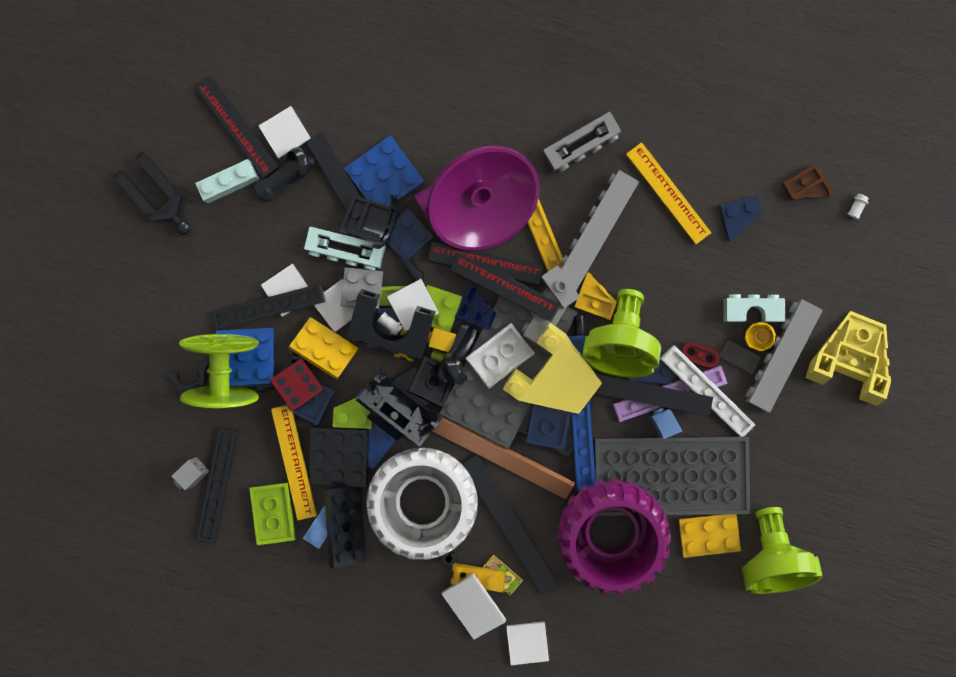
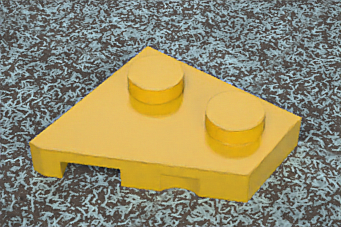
(595, 299)

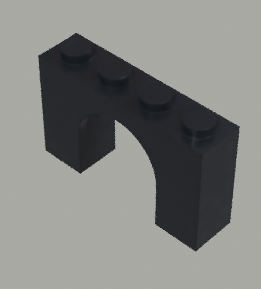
(364, 328)

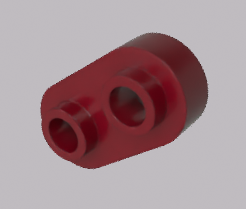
(700, 353)

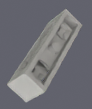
(609, 127)

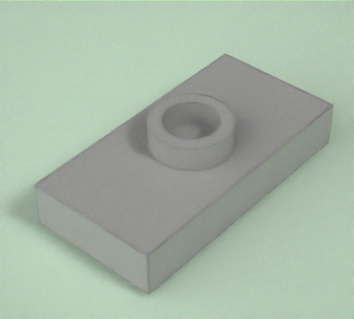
(560, 287)

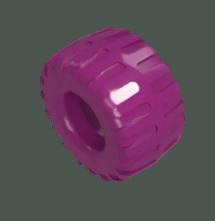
(618, 568)

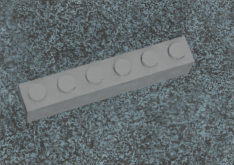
(783, 355)

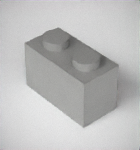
(190, 474)

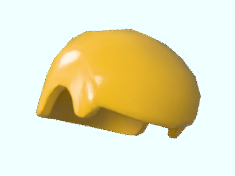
(760, 336)

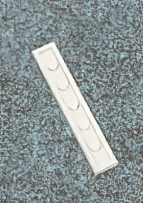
(702, 385)

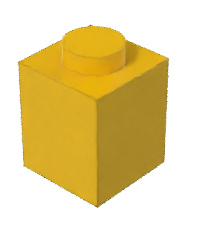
(441, 339)

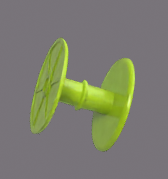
(218, 392)

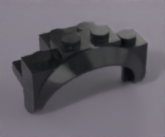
(397, 411)

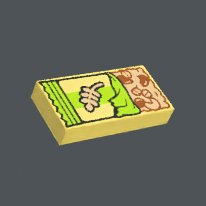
(512, 580)

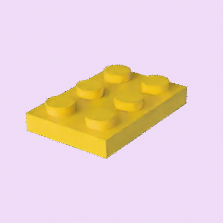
(323, 348)
(709, 535)

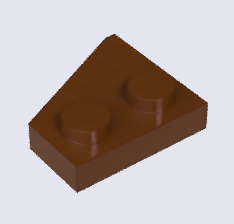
(808, 185)

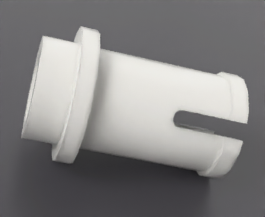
(858, 206)
(390, 324)

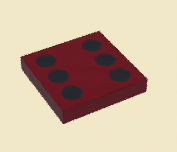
(296, 385)

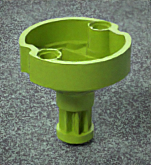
(622, 346)
(779, 565)

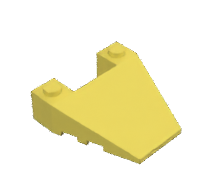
(857, 351)
(563, 380)

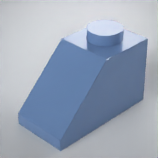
(665, 423)
(318, 530)

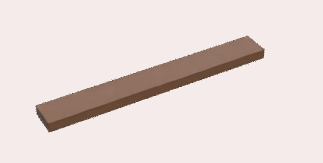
(504, 457)

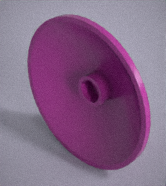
(481, 198)

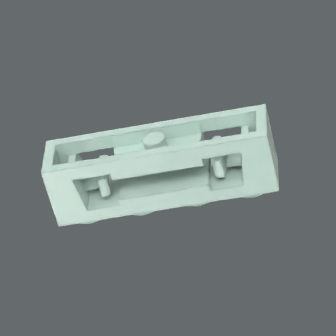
(313, 241)

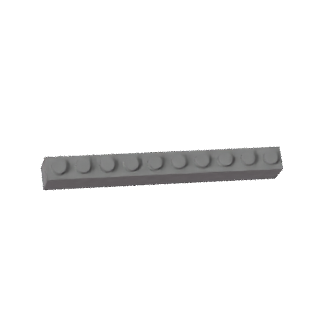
(588, 245)

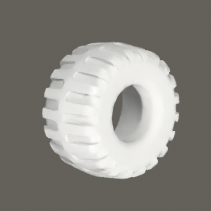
(409, 537)

